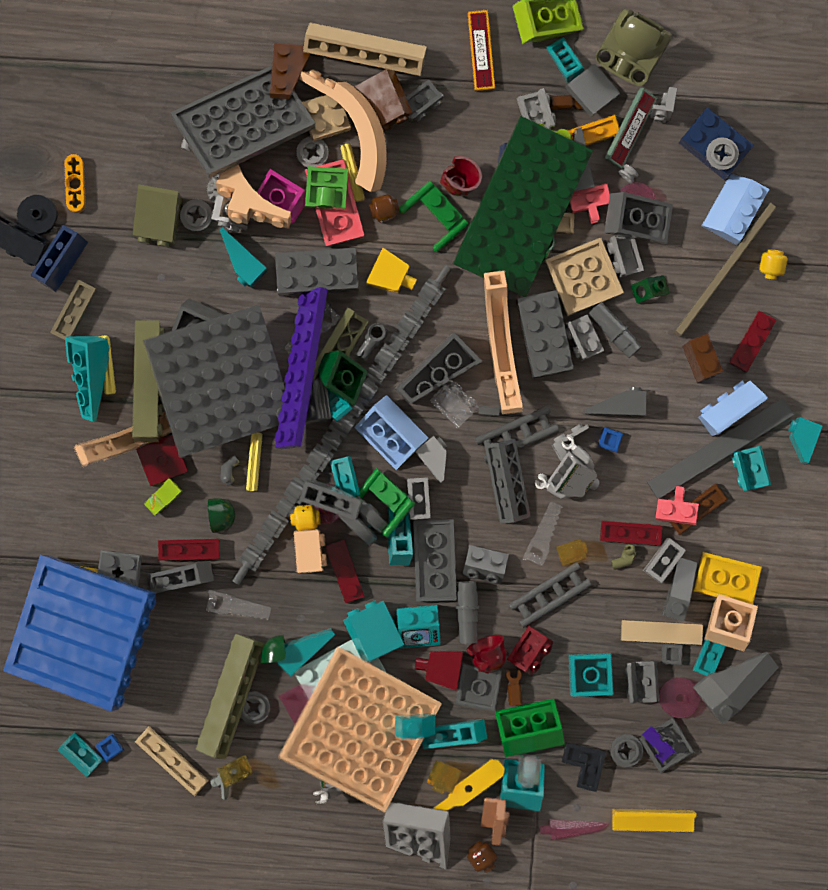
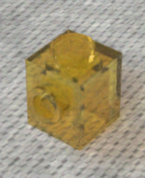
(443, 777)

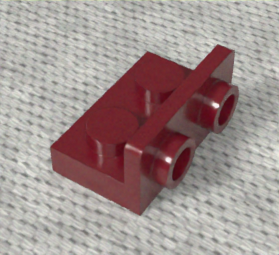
(530, 651)

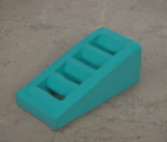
(570, 71)
(338, 403)

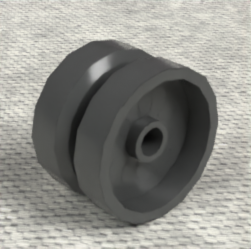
(367, 517)

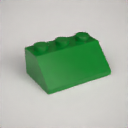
(529, 727)

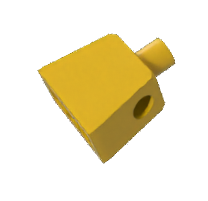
(390, 273)

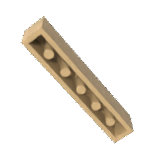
(364, 49)

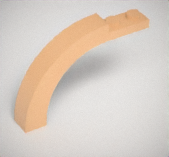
(367, 123)
(500, 342)
(114, 444)

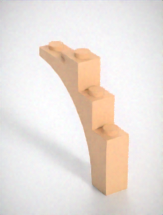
(247, 202)

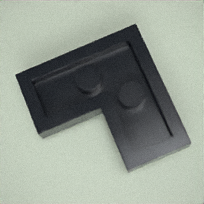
(589, 760)

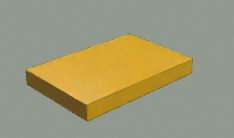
(727, 578)

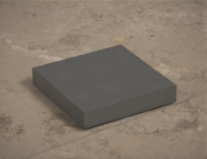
(592, 90)
(478, 688)
(675, 738)

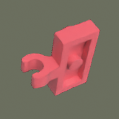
(590, 200)
(677, 510)

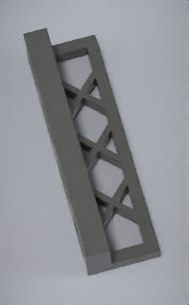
(504, 482)

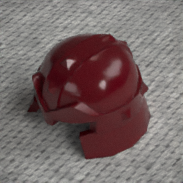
(461, 177)
(488, 653)

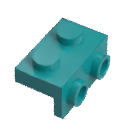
(751, 468)

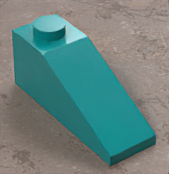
(244, 263)
(400, 541)
(302, 649)
(456, 734)

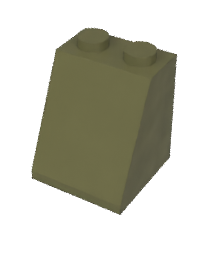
(157, 215)

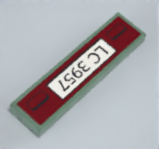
(630, 128)

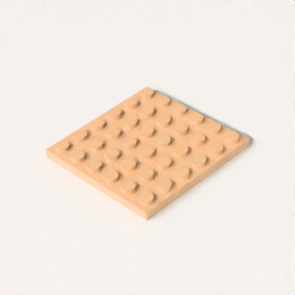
(350, 730)

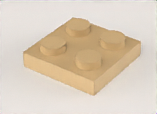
(328, 117)

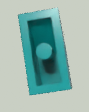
(804, 437)
(414, 726)

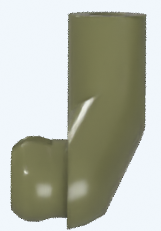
(626, 559)

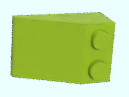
(546, 19)

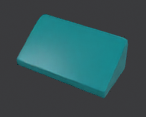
(80, 754)

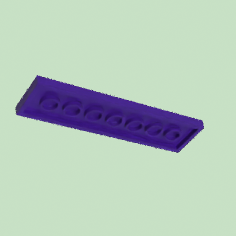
(301, 369)

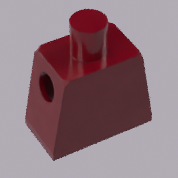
(441, 667)

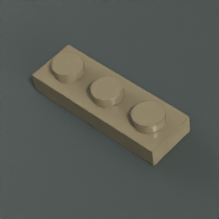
(73, 310)

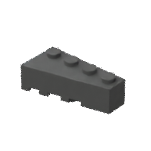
(442, 365)

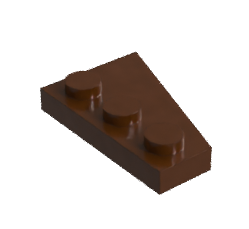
(286, 69)

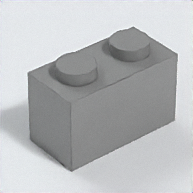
(419, 493)
(664, 560)

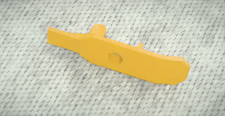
(479, 780)

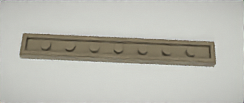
(736, 254)

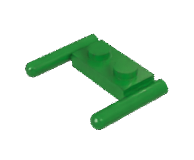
(441, 209)
(390, 495)

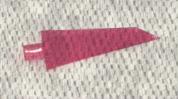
(566, 828)

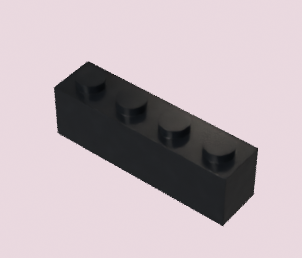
(22, 242)

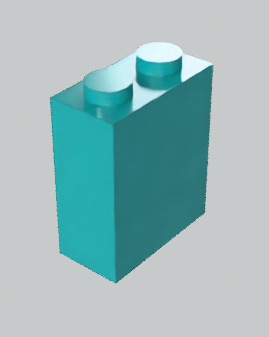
(373, 631)

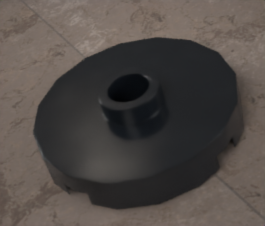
(46, 219)

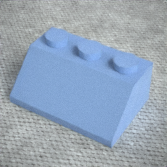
(735, 208)
(731, 407)
(391, 432)

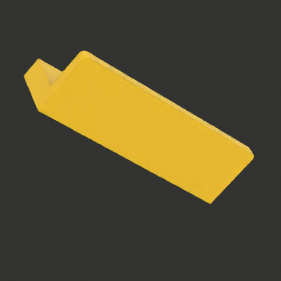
(653, 820)

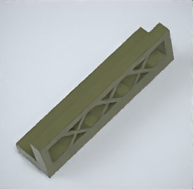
(338, 334)

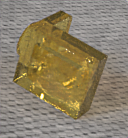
(572, 551)

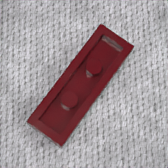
(752, 341)
(630, 533)
(188, 549)
(345, 571)

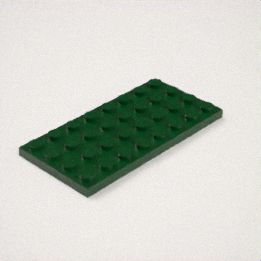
(523, 205)

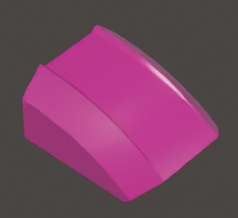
(283, 194)

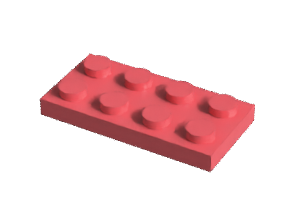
(340, 225)

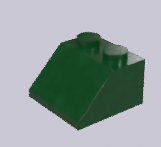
(342, 375)

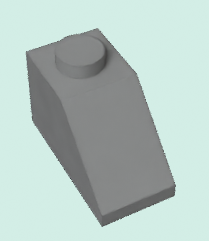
(434, 456)

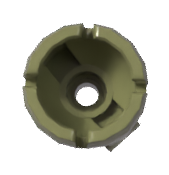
(634, 46)

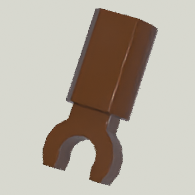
(564, 102)
(514, 689)

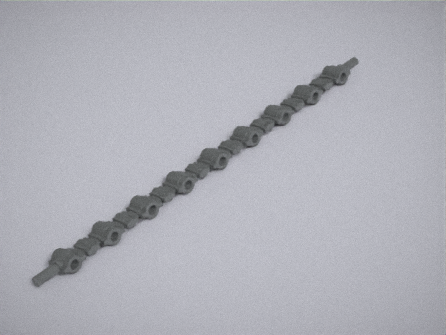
(321, 455)

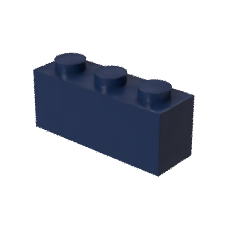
(59, 258)

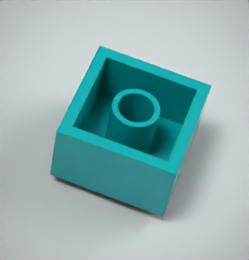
(590, 674)

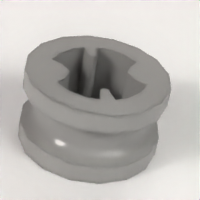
(628, 173)

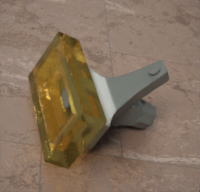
(230, 774)

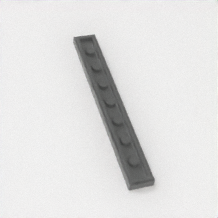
(720, 448)

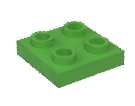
(326, 188)

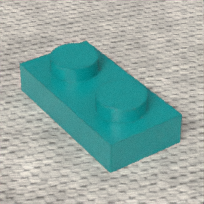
(345, 475)
(708, 658)

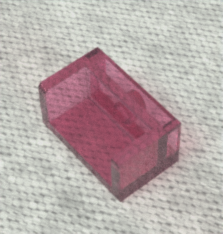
(294, 702)

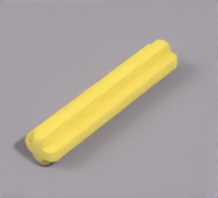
(350, 164)
(109, 383)
(254, 461)

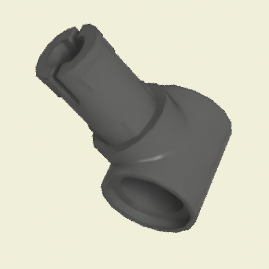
(371, 341)

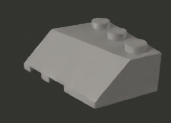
(418, 832)

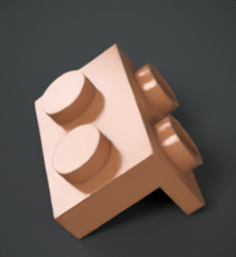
(496, 818)

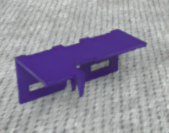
(664, 748)

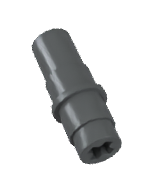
(615, 330)
(467, 612)

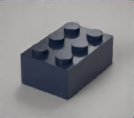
(704, 131)

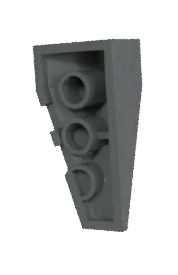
(732, 688)

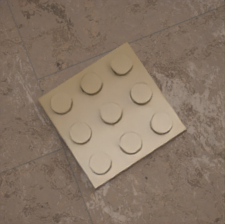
(584, 276)

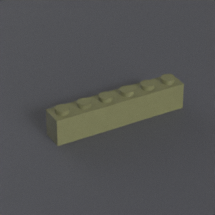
(146, 393)
(230, 696)

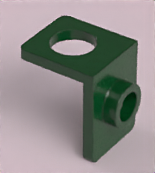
(653, 287)

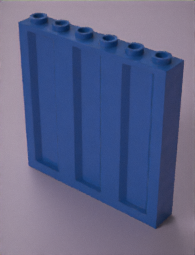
(80, 632)

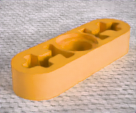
(79, 169)

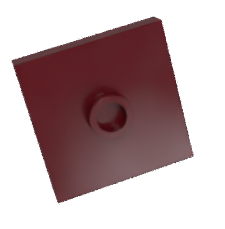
(161, 460)

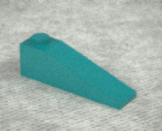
(90, 362)

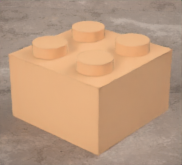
(309, 551)
(731, 622)

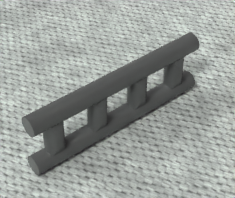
(522, 423)
(562, 595)

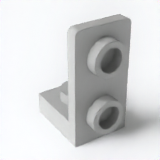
(557, 446)

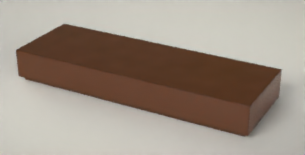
(707, 501)

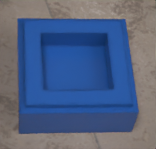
(610, 440)
(109, 747)

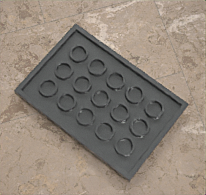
(240, 122)

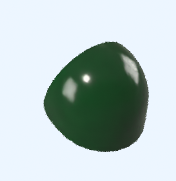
(220, 514)
(274, 650)

